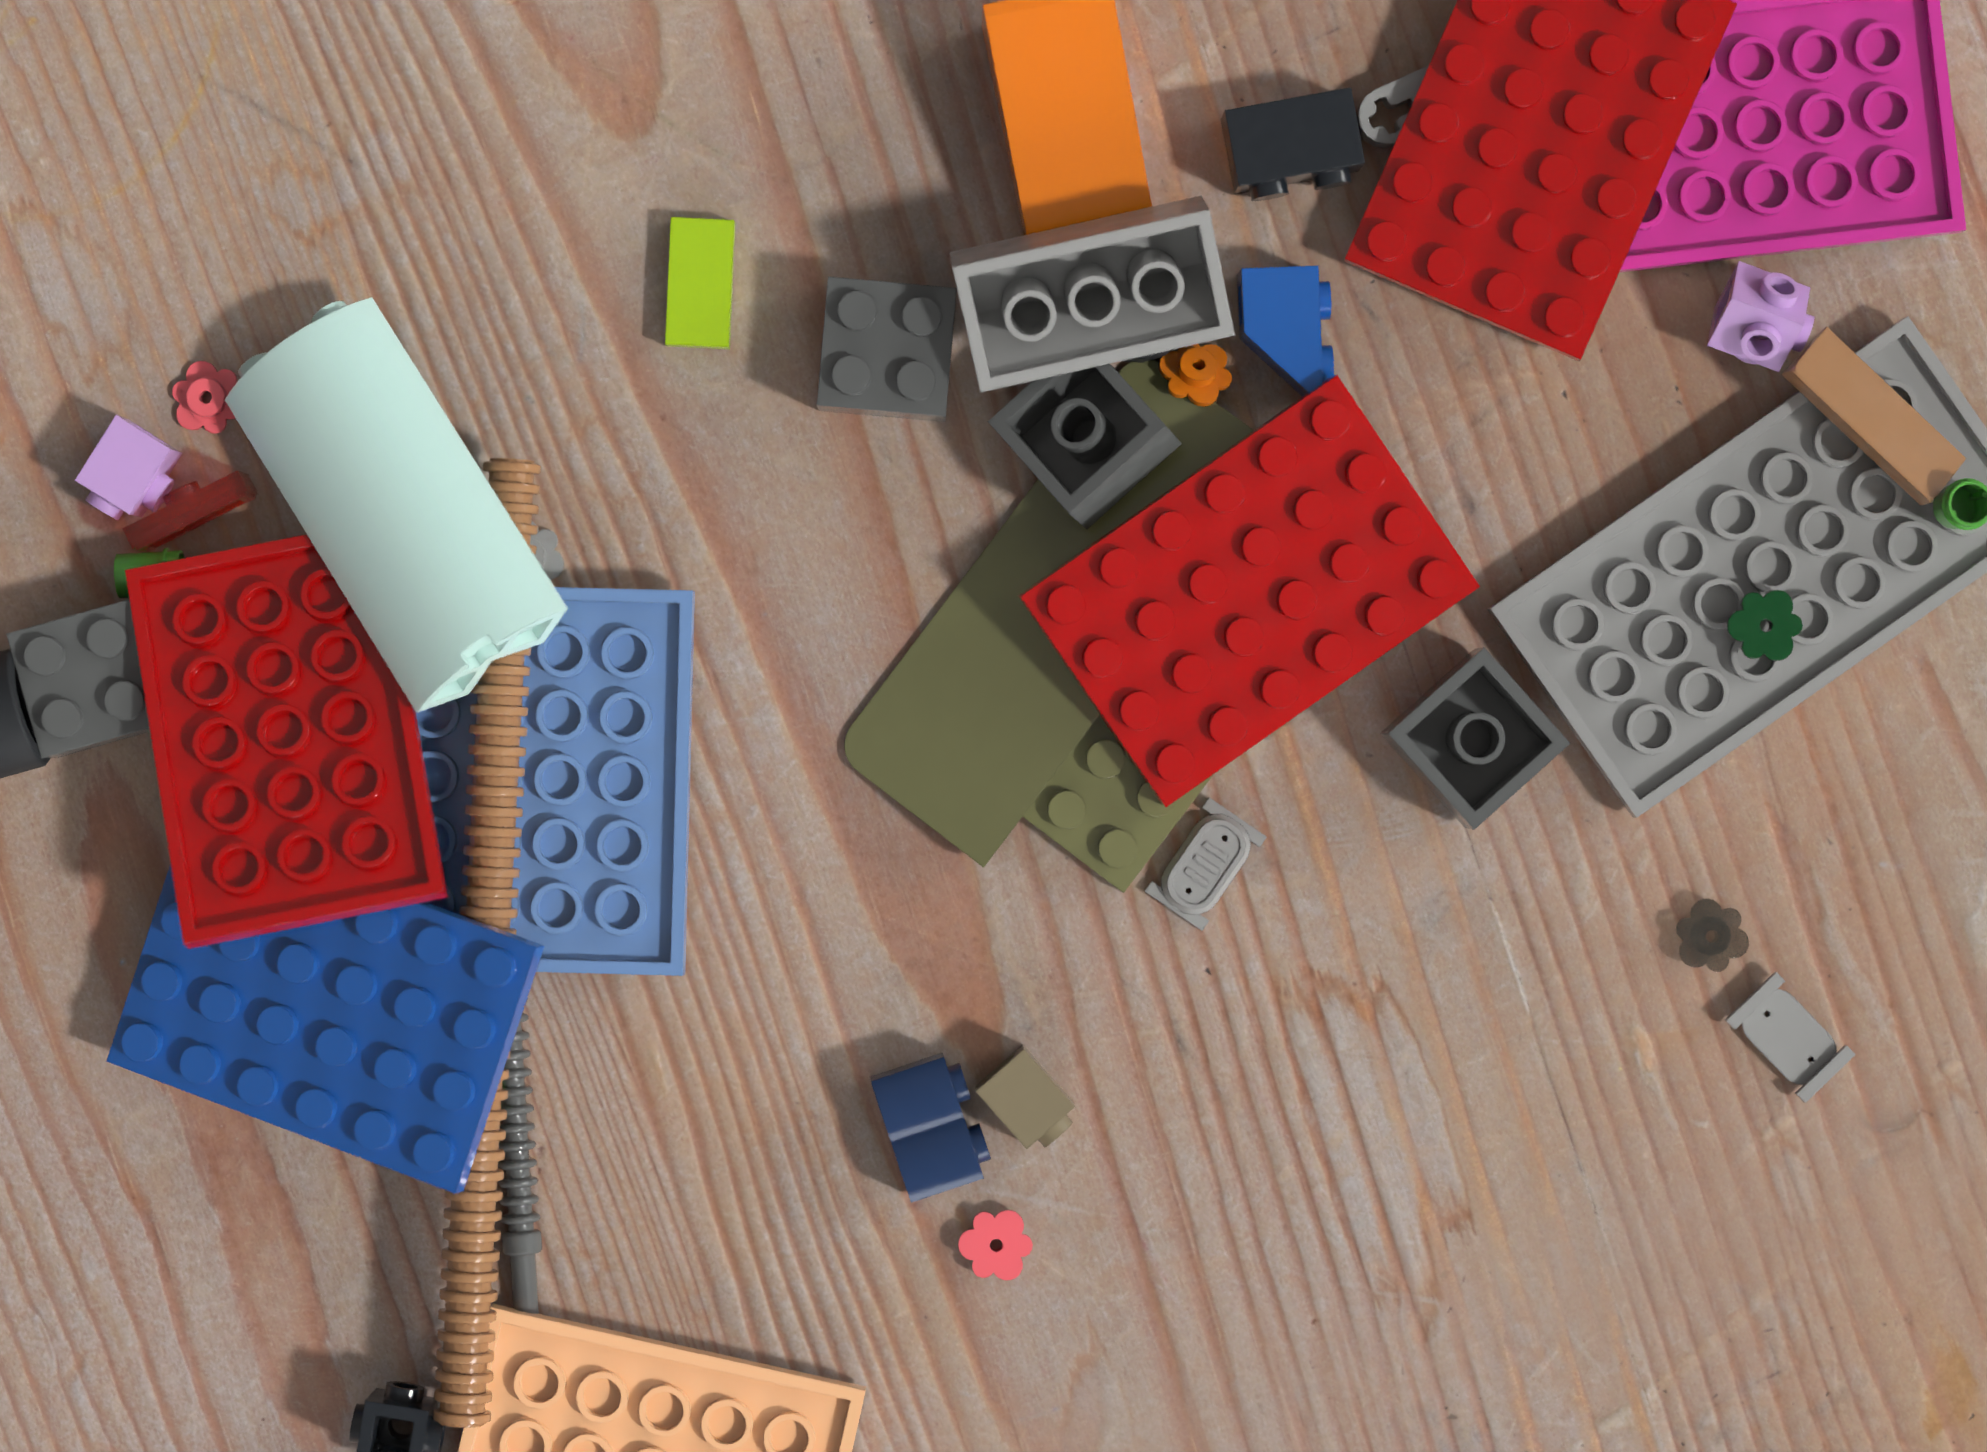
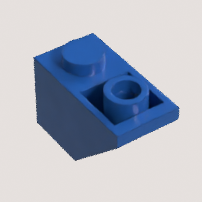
(1282, 322)

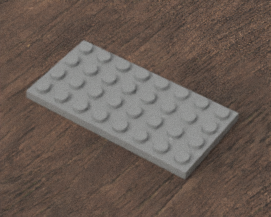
(1638, 614)

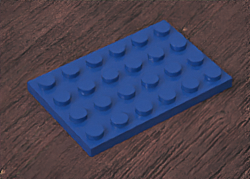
(341, 1030)

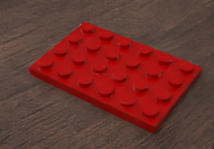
(1537, 157)
(1249, 590)
(278, 746)

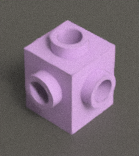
(1761, 317)

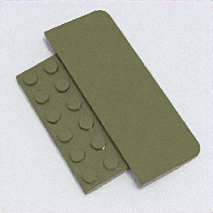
(988, 715)

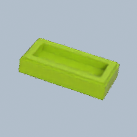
(700, 283)

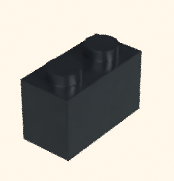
(1293, 143)

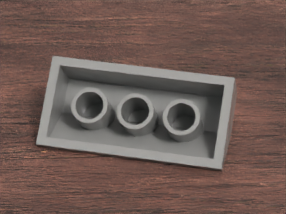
(1092, 293)

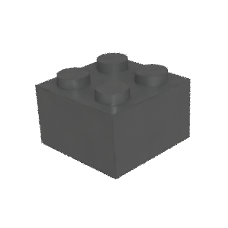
(886, 349)
(1085, 438)
(81, 680)
(1475, 738)

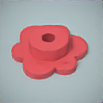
(192, 411)
(1005, 1261)

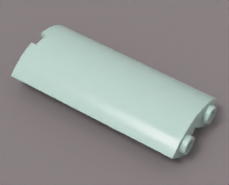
(394, 502)

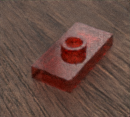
(189, 509)

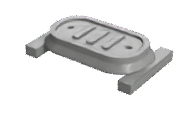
(1205, 864)
(1789, 1037)

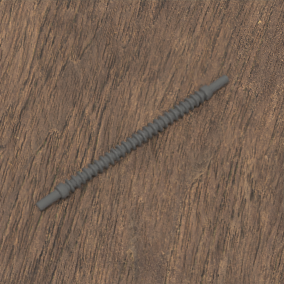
(521, 1239)

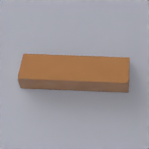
(1874, 417)

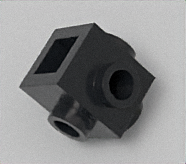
(403, 1401)

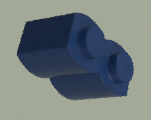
(928, 1126)

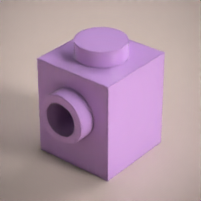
(128, 470)

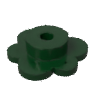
(1776, 610)

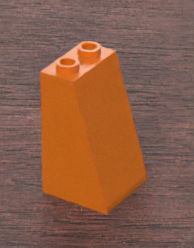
(1065, 110)

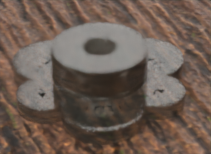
(1728, 940)

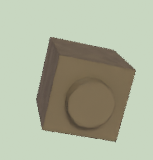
(1027, 1099)

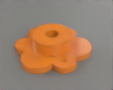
(1199, 385)

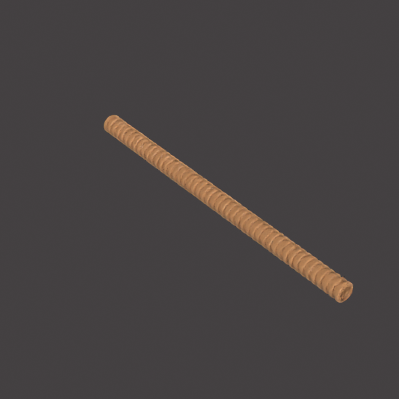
(489, 902)

